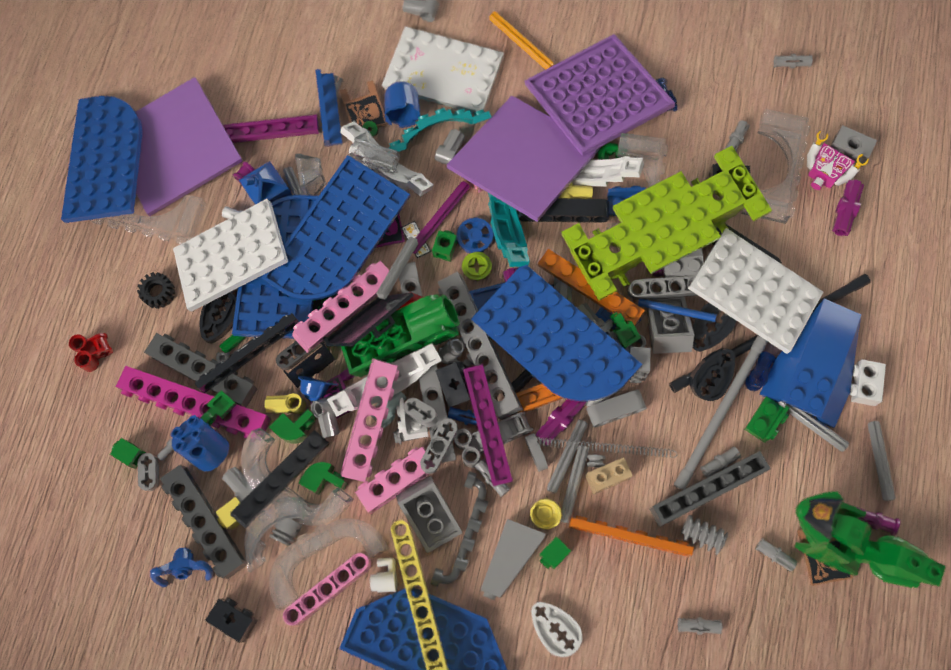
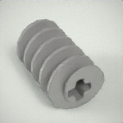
(703, 534)

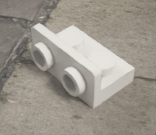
(410, 428)

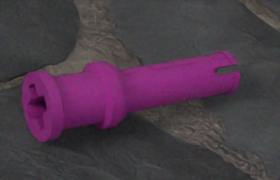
(879, 521)

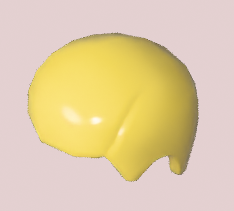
(545, 514)

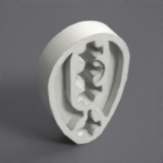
(566, 623)

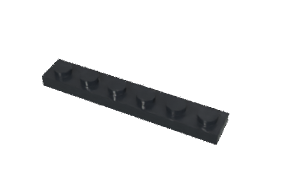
(243, 356)
(279, 479)

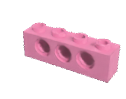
(407, 479)

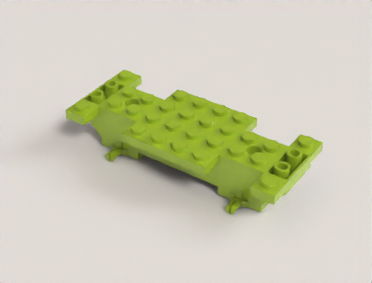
(666, 223)

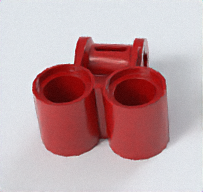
(92, 348)

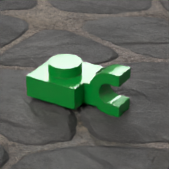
(626, 331)
(219, 406)

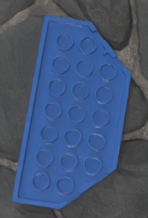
(389, 639)

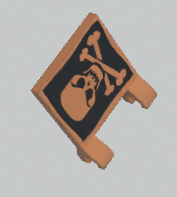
(365, 107)
(819, 572)

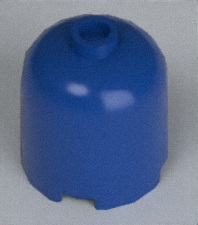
(401, 104)

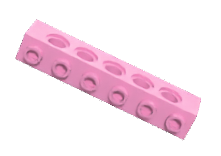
(309, 339)
(350, 468)

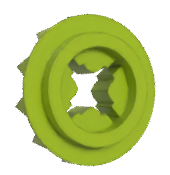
(469, 262)

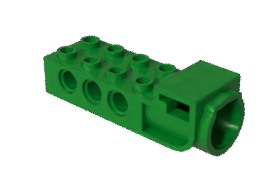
(415, 326)

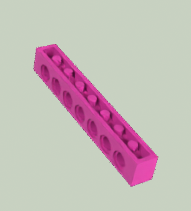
(132, 378)

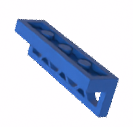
(328, 108)

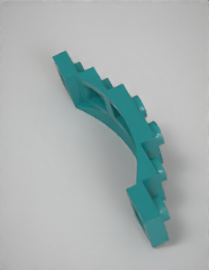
(441, 116)
(508, 232)

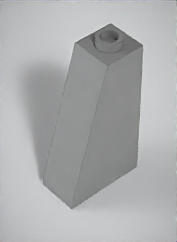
(511, 554)

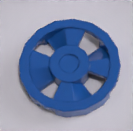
(474, 235)

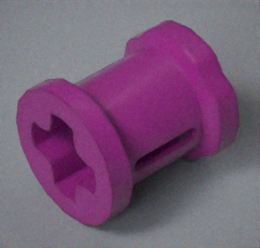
(243, 171)

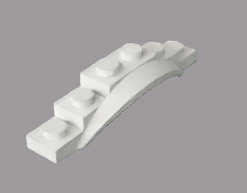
(610, 170)
(402, 177)
(410, 370)

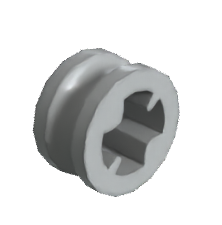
(596, 461)

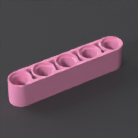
(318, 593)

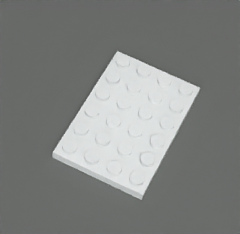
(229, 255)
(756, 290)

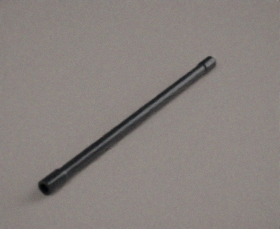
(854, 285)

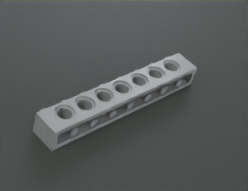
(510, 404)

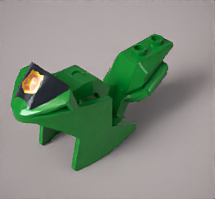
(888, 557)

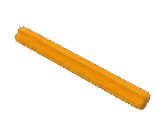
(521, 40)

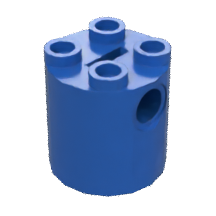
(200, 444)

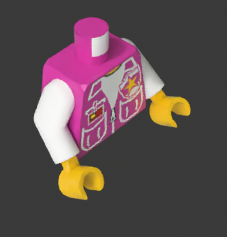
(830, 166)

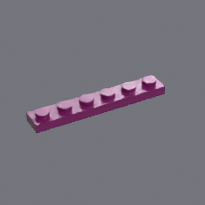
(273, 128)
(487, 425)

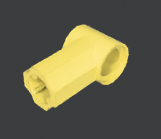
(577, 192)
(284, 403)

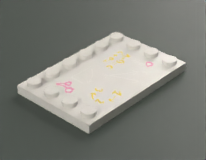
(445, 69)

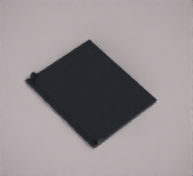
(368, 320)

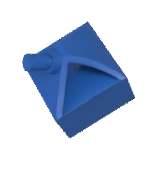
(265, 184)

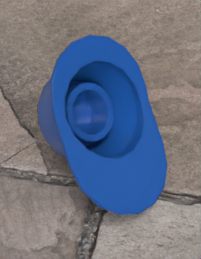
(313, 388)

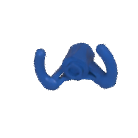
(180, 567)

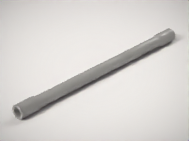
(687, 472)

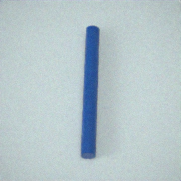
(677, 310)

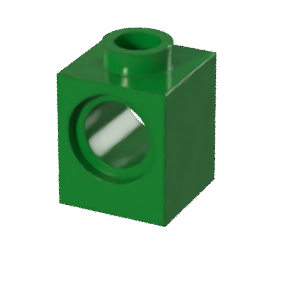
(441, 252)
(126, 453)
(554, 553)

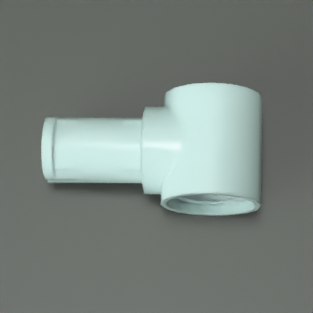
(392, 407)

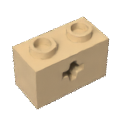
(608, 476)

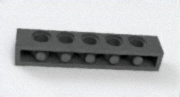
(161, 345)
(171, 483)
(709, 489)

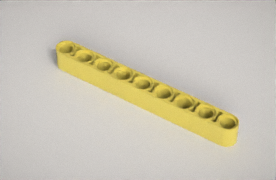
(423, 600)

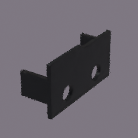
(311, 365)

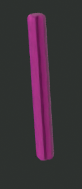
(441, 214)

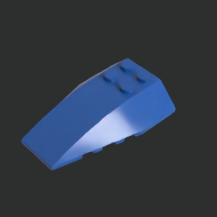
(820, 365)

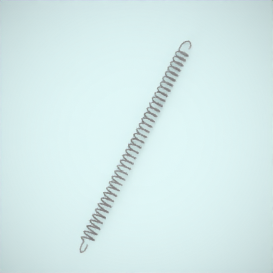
(603, 446)

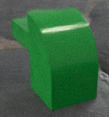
(290, 431)
(317, 476)

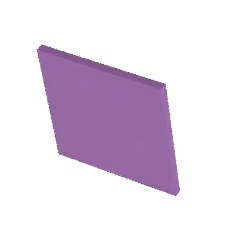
(599, 94)
(180, 146)
(521, 159)

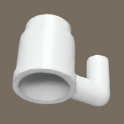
(384, 580)

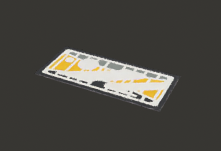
(413, 230)

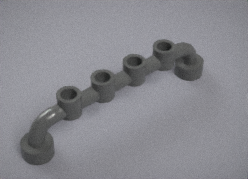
(467, 542)

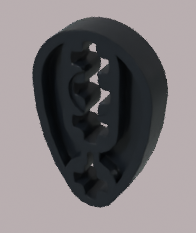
(221, 326)
(712, 338)
(702, 371)

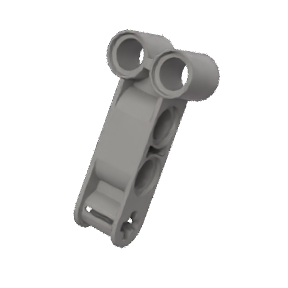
(509, 428)

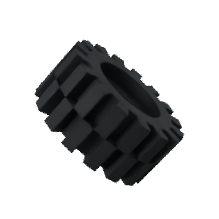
(163, 297)

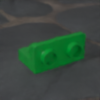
(766, 420)

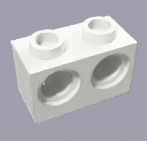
(873, 384)

